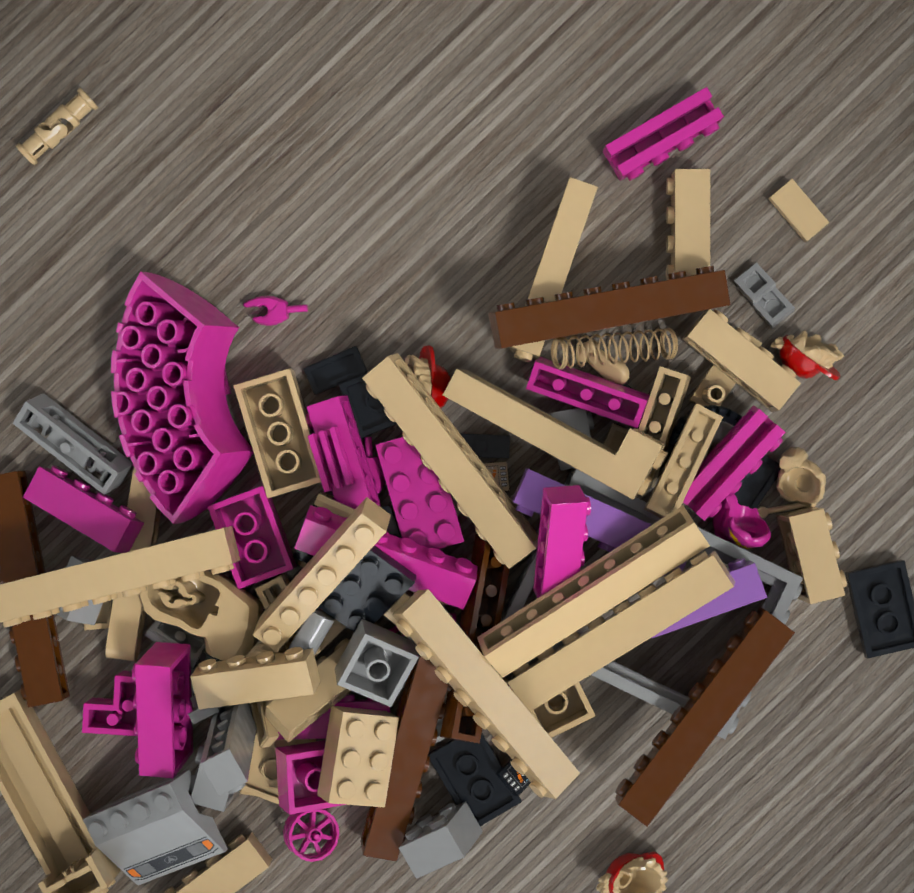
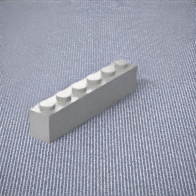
(229, 748)

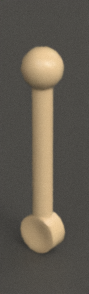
(763, 511)

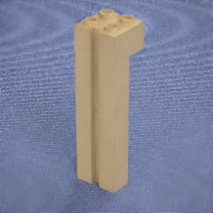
(621, 469)
(48, 805)

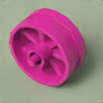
(311, 833)

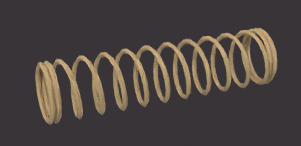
(661, 348)

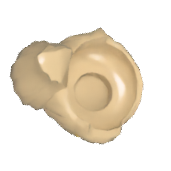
(800, 478)

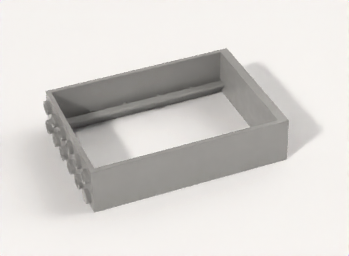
(784, 589)

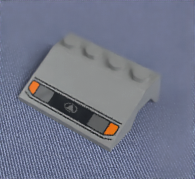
(155, 830)

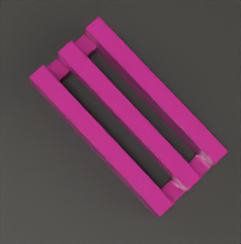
(320, 461)

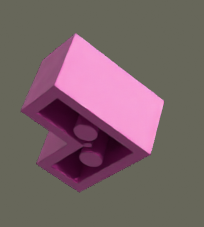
(112, 715)

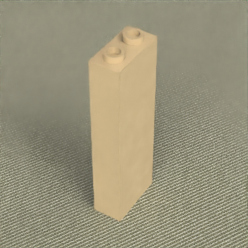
(559, 252)

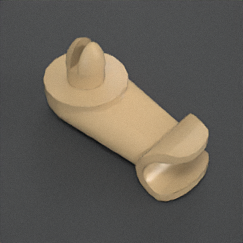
(616, 373)

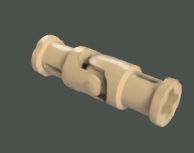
(51, 131)

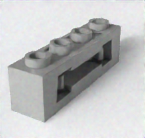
(73, 443)

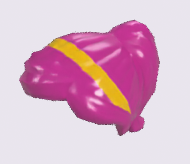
(740, 524)

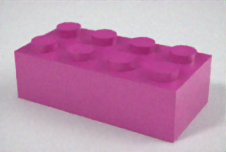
(418, 500)
(163, 709)

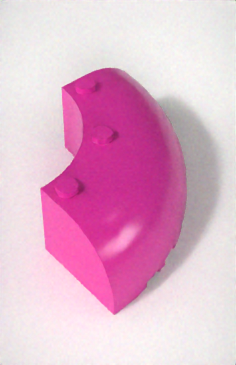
(175, 398)

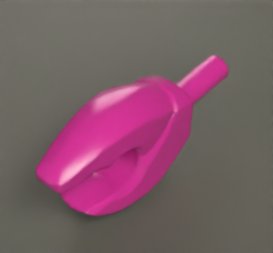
(277, 309)
(375, 466)

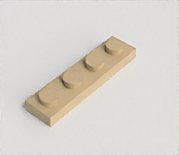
(684, 461)

